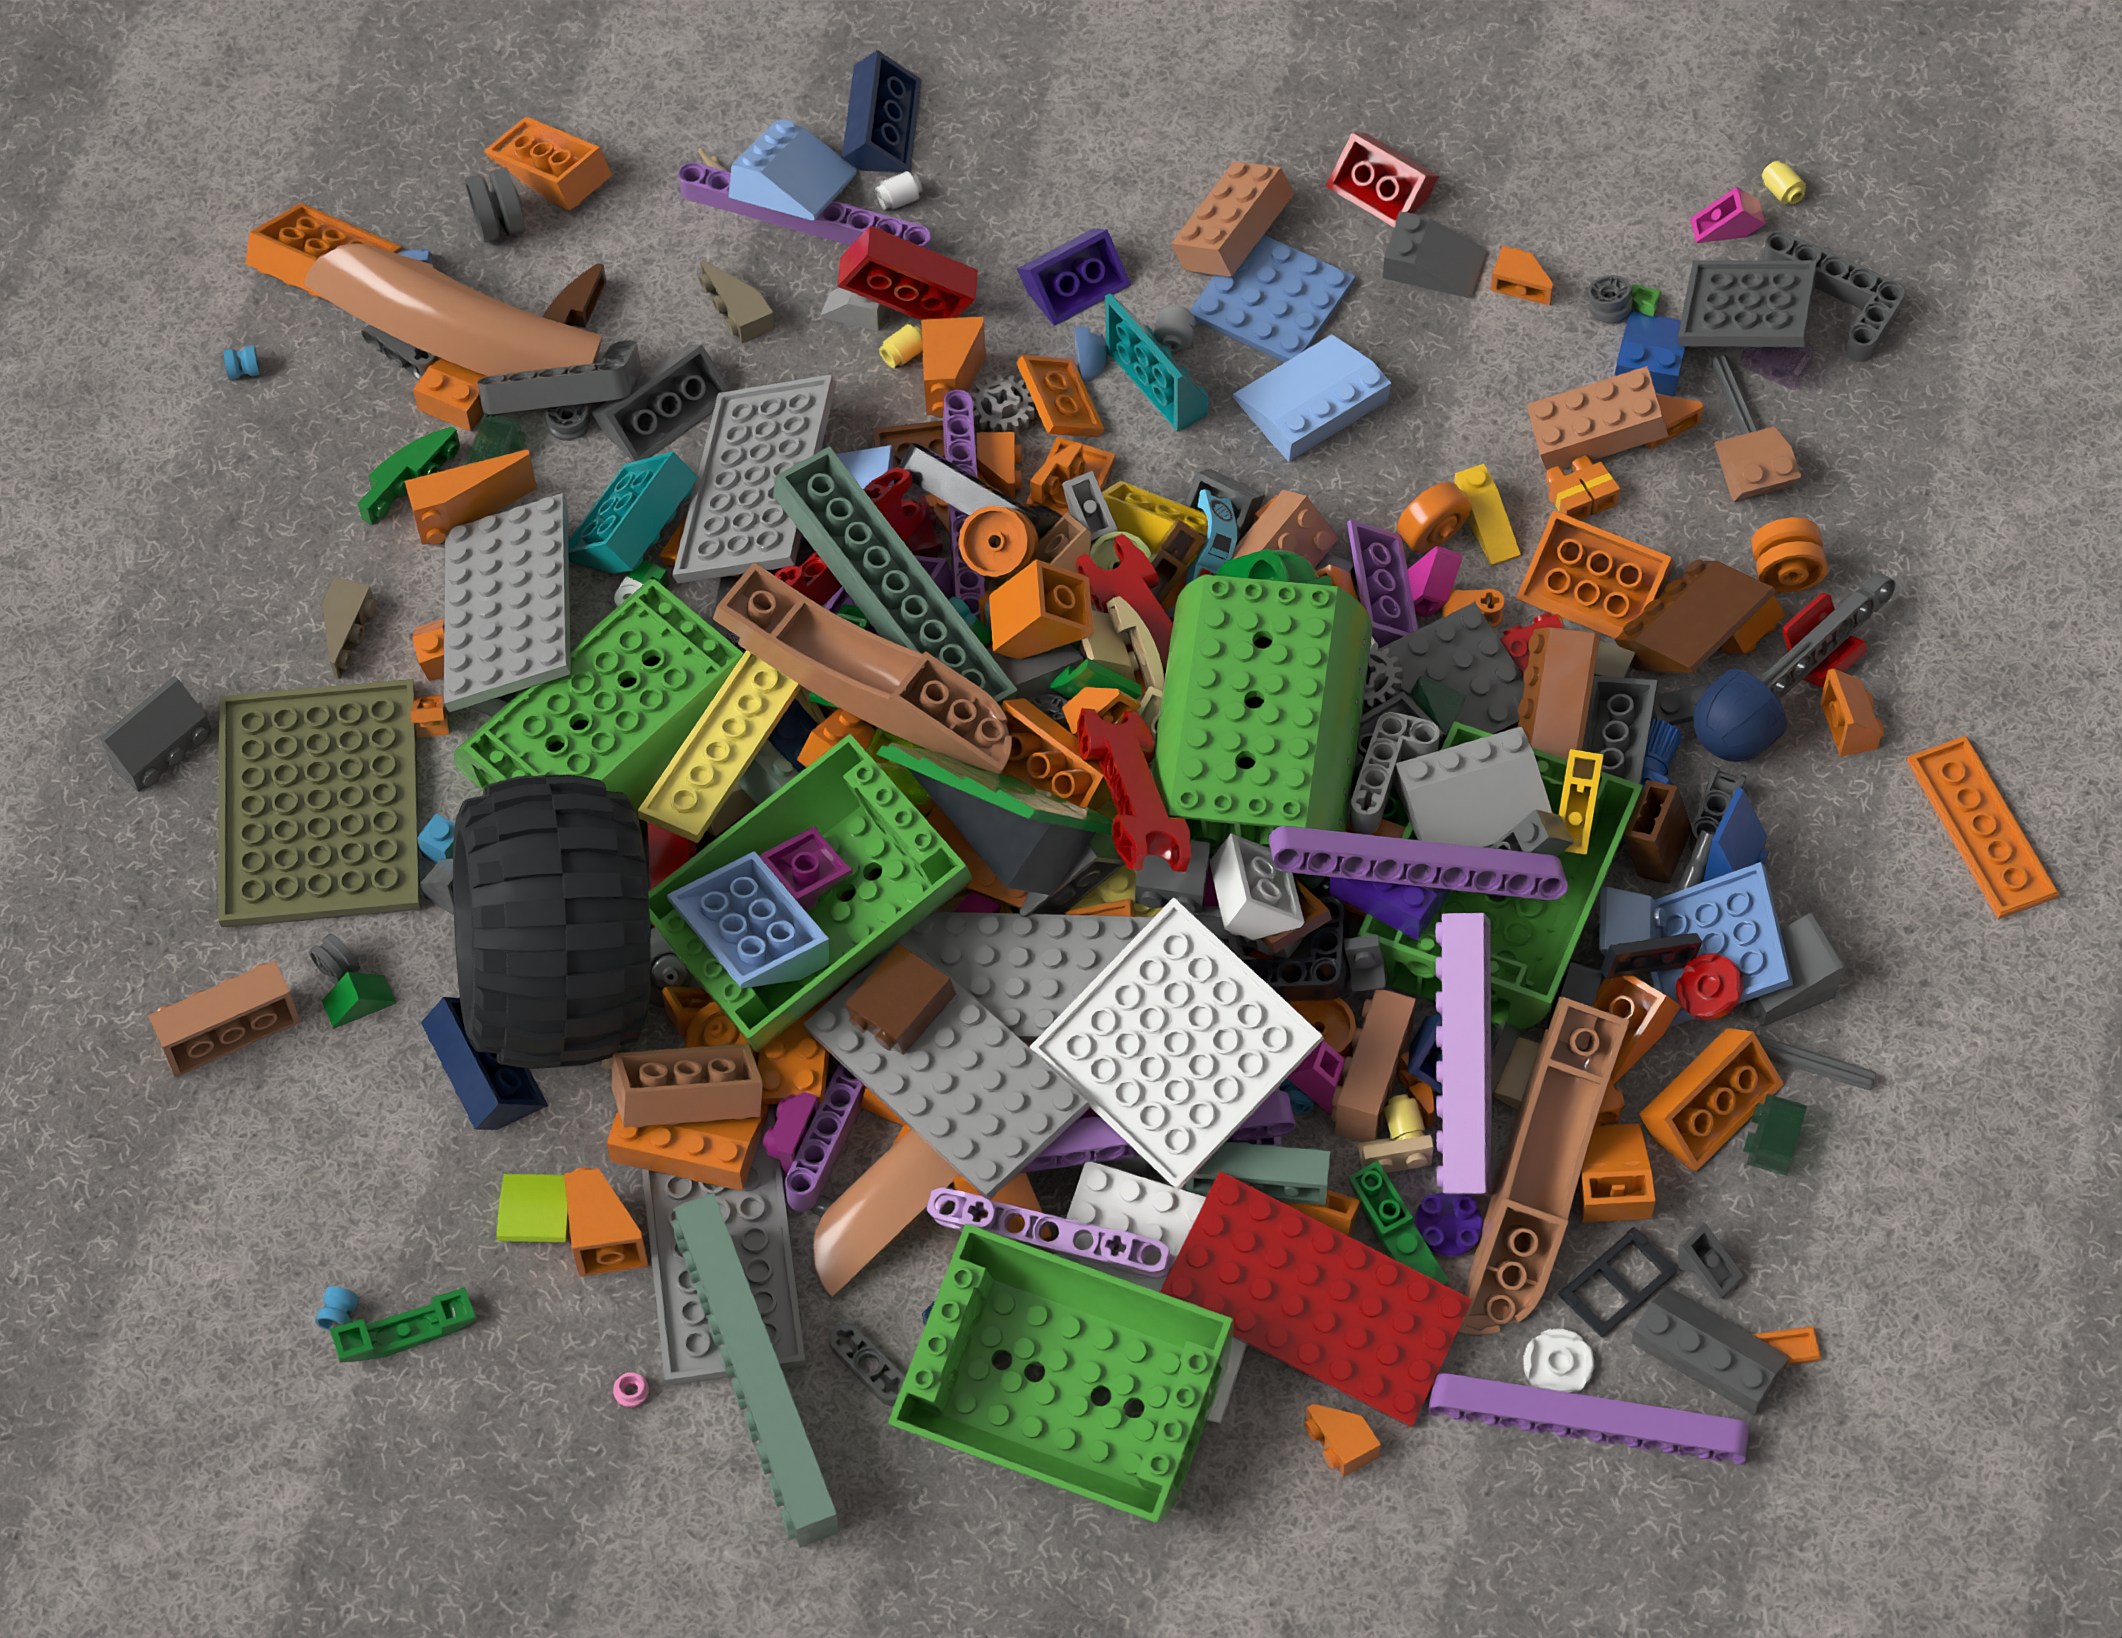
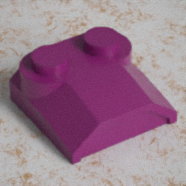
(806, 866)
(793, 1122)

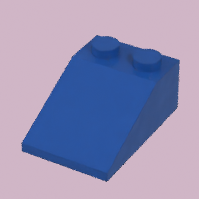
(1652, 344)
(1738, 839)

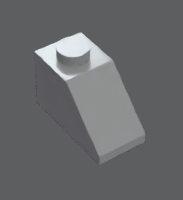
(853, 309)
(1088, 505)

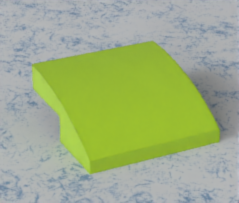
(533, 1208)

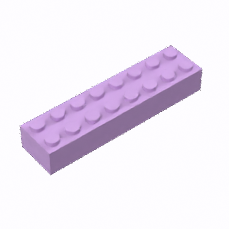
(1465, 1054)

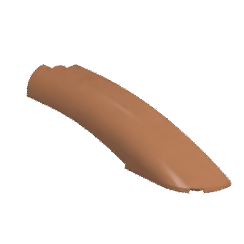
(444, 315)
(865, 673)
(1541, 1166)
(877, 1210)

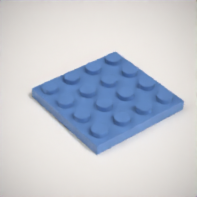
(1274, 299)
(1734, 920)

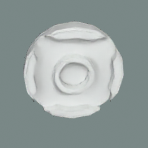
(1565, 1371)

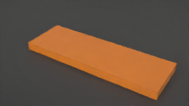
(1982, 827)

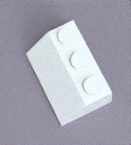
(1252, 892)

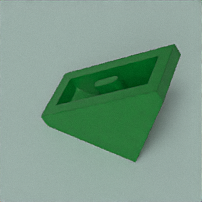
(357, 997)

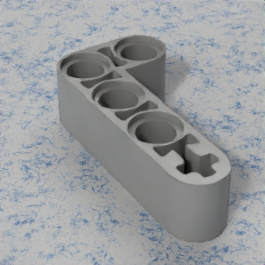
(1393, 739)

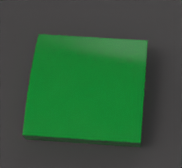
(1093, 675)

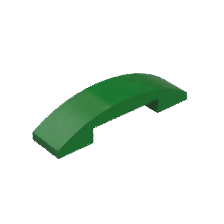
(403, 1331)

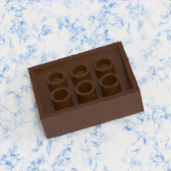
(1693, 617)

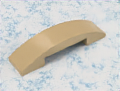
(1126, 619)

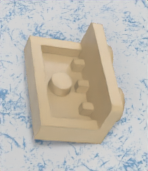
(1398, 1154)

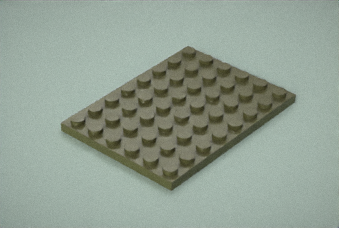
(318, 803)

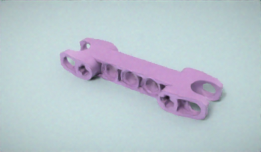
(1131, 1261)

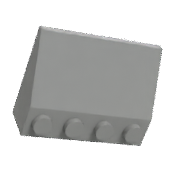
(1472, 790)

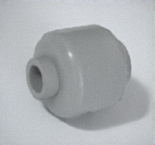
(1175, 327)

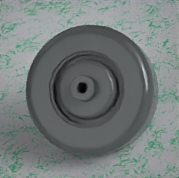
(666, 970)

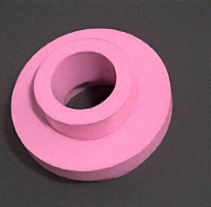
(626, 1381)

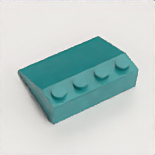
(1153, 367)
(631, 513)

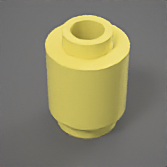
(1784, 182)
(902, 346)
(1403, 1118)

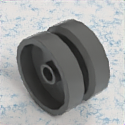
(497, 204)

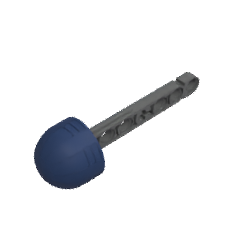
(1743, 713)

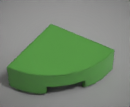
(1645, 299)

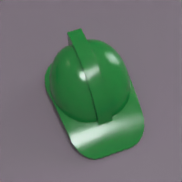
(1274, 566)

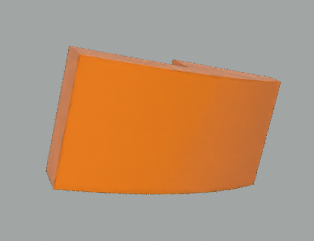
(1057, 469)
(1418, 1091)

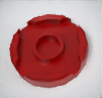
(1709, 987)

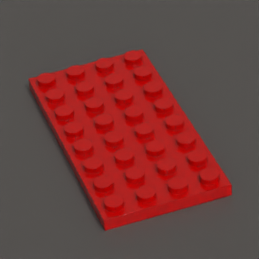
(1317, 1298)

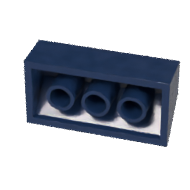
(881, 115)
(488, 1090)

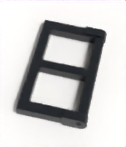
(1642, 1243)

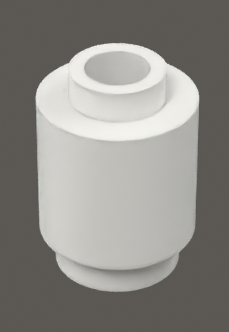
(898, 191)

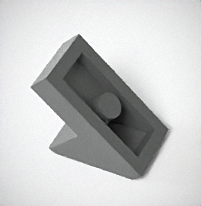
(1366, 963)
(1709, 1260)

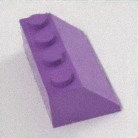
(1382, 581)

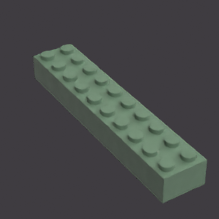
(882, 570)
(757, 1373)

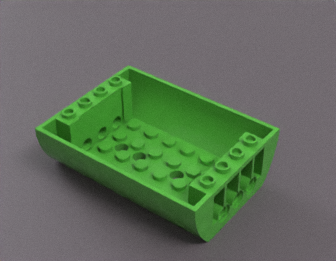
(629, 729)
(869, 829)
(1088, 1336)

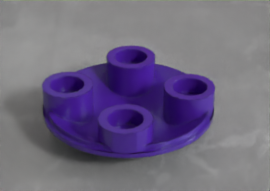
(1449, 1224)

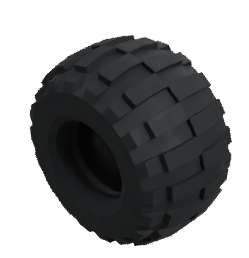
(551, 921)

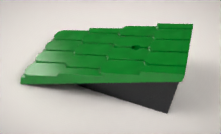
(1017, 830)

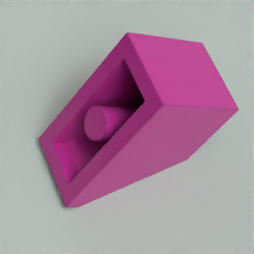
(1729, 217)

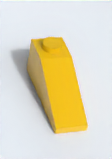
(1487, 515)
(1580, 797)

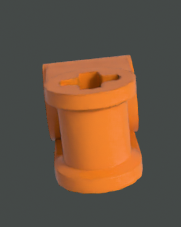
(1462, 598)

